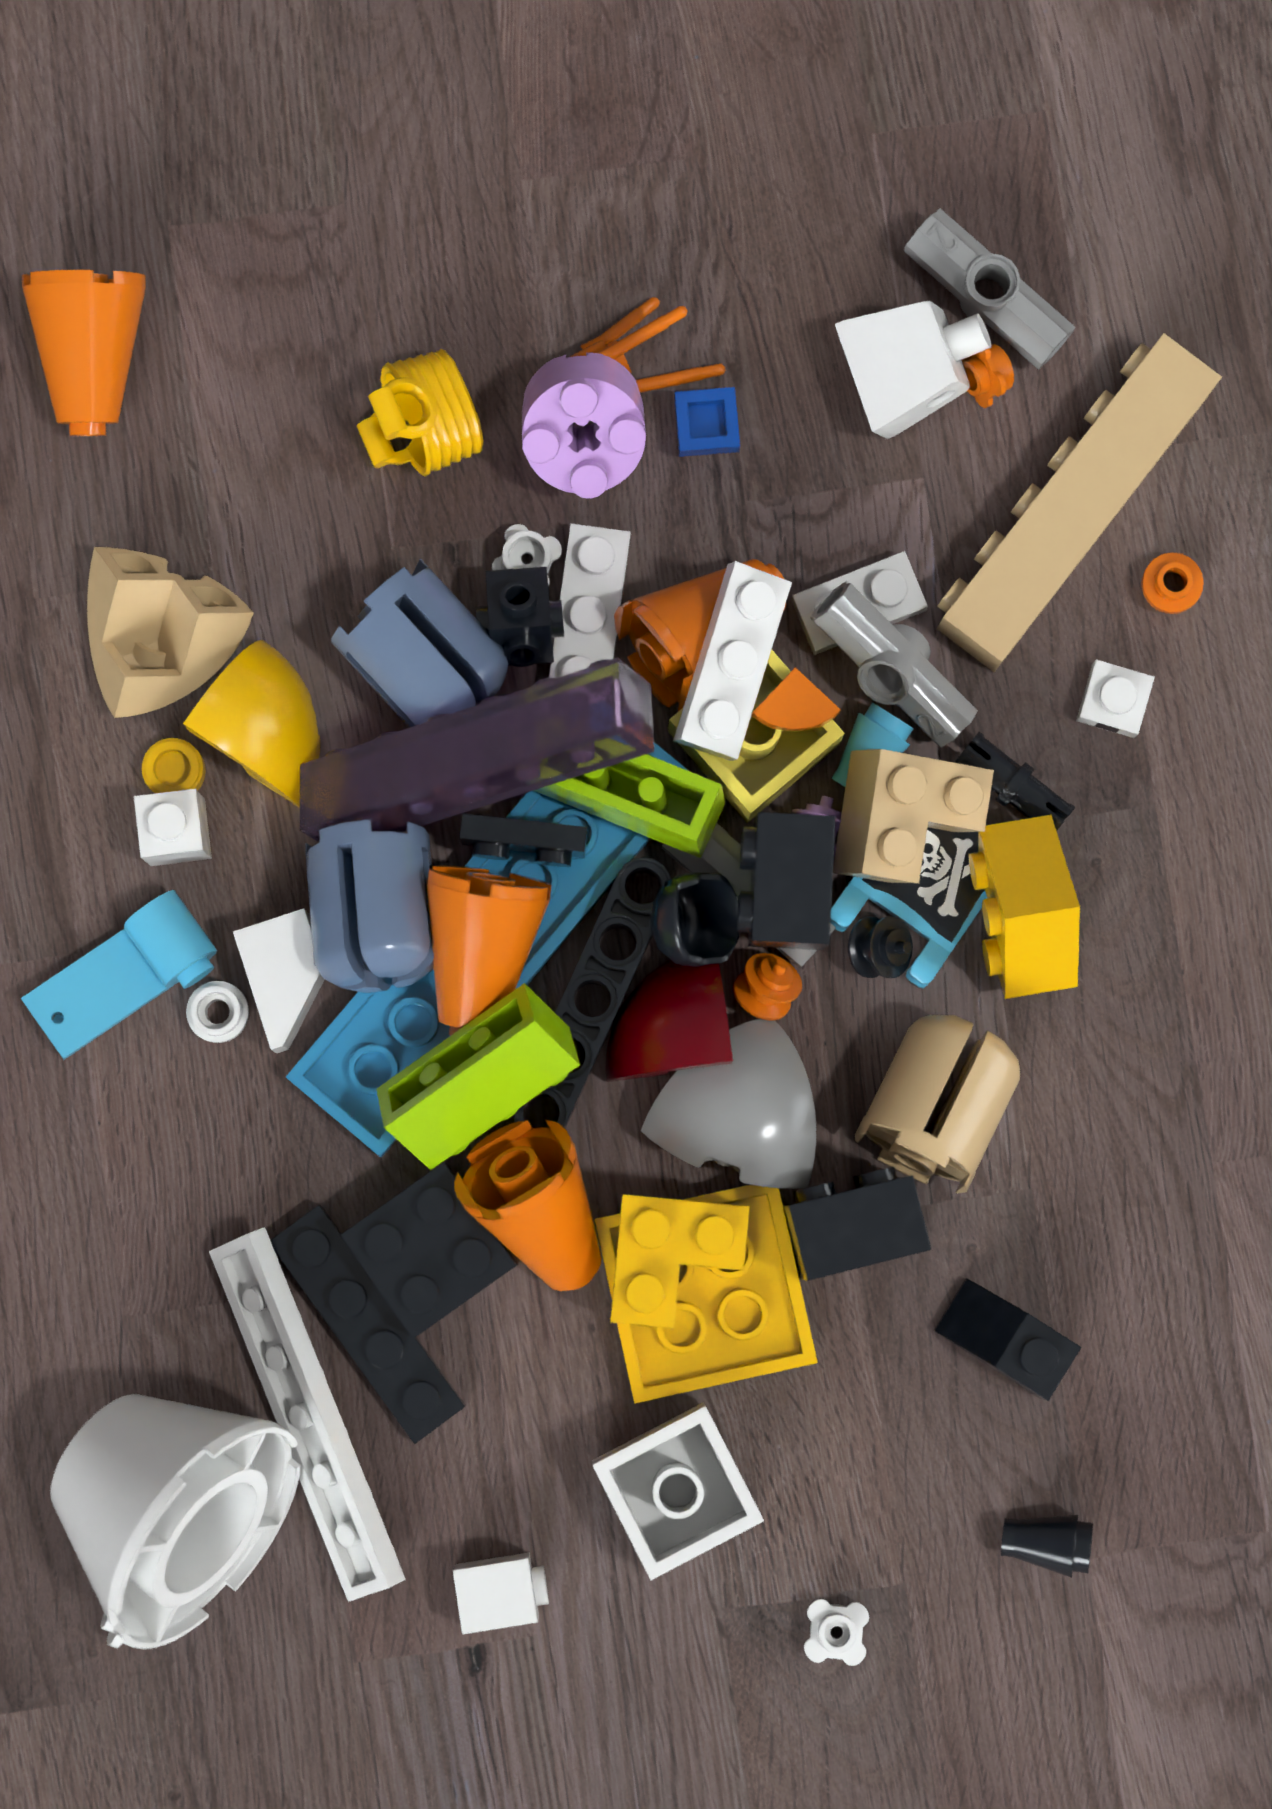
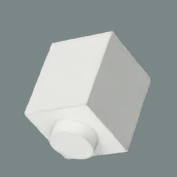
(172, 827)
(499, 1592)

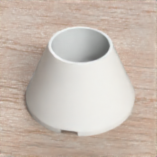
(171, 1508)

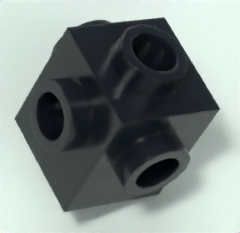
(521, 615)

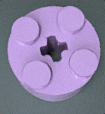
(584, 456)

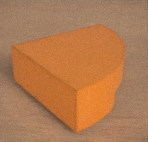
(796, 705)

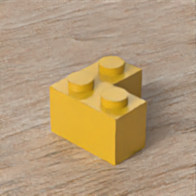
(1027, 907)
(658, 1238)

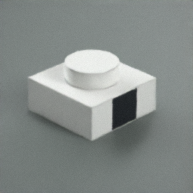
(1115, 698)

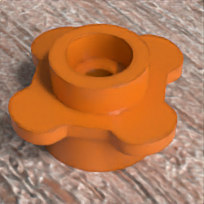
(988, 374)

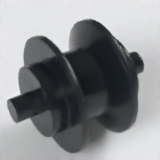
(880, 947)

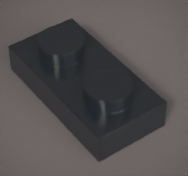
(496, 836)

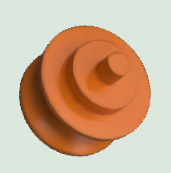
(767, 986)

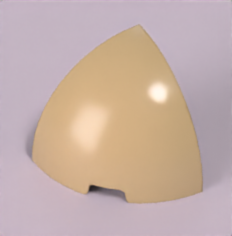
(155, 630)

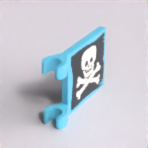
(935, 908)

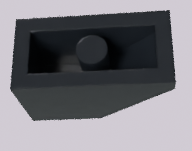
(1007, 1339)

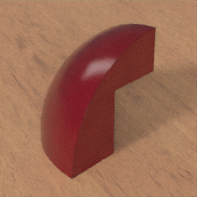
(670, 1024)

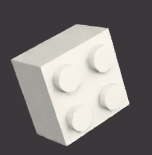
(677, 1491)

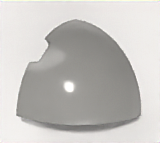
(743, 1112)

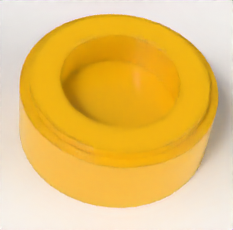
(173, 766)

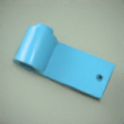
(123, 974)

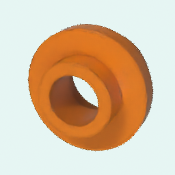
(1164, 599)

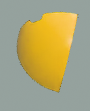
(260, 718)

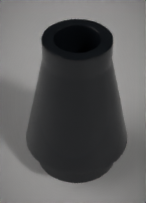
(1049, 1542)

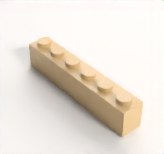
(1078, 501)

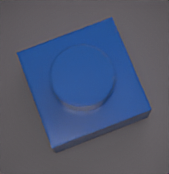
(707, 421)

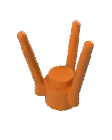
(608, 346)

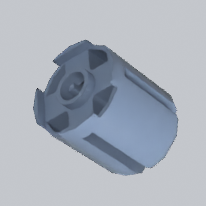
(422, 648)
(370, 906)

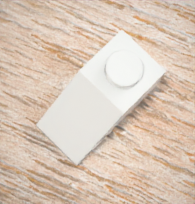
(280, 973)

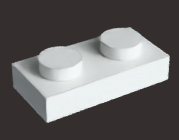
(885, 584)

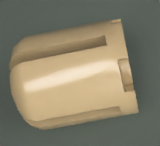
(913, 1088)

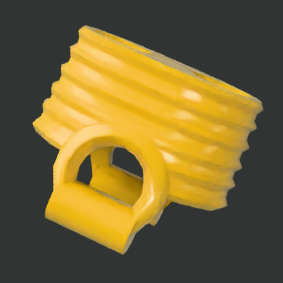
(435, 405)

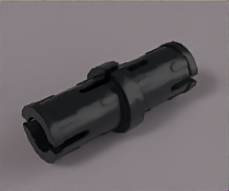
(1015, 782)

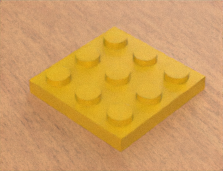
(725, 1319)

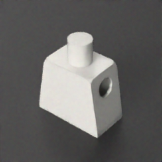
(909, 362)

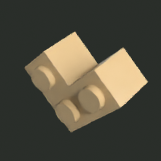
(892, 803)

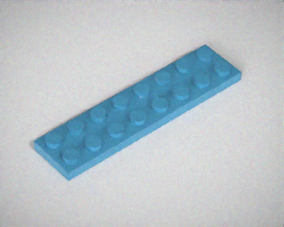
(395, 1027)

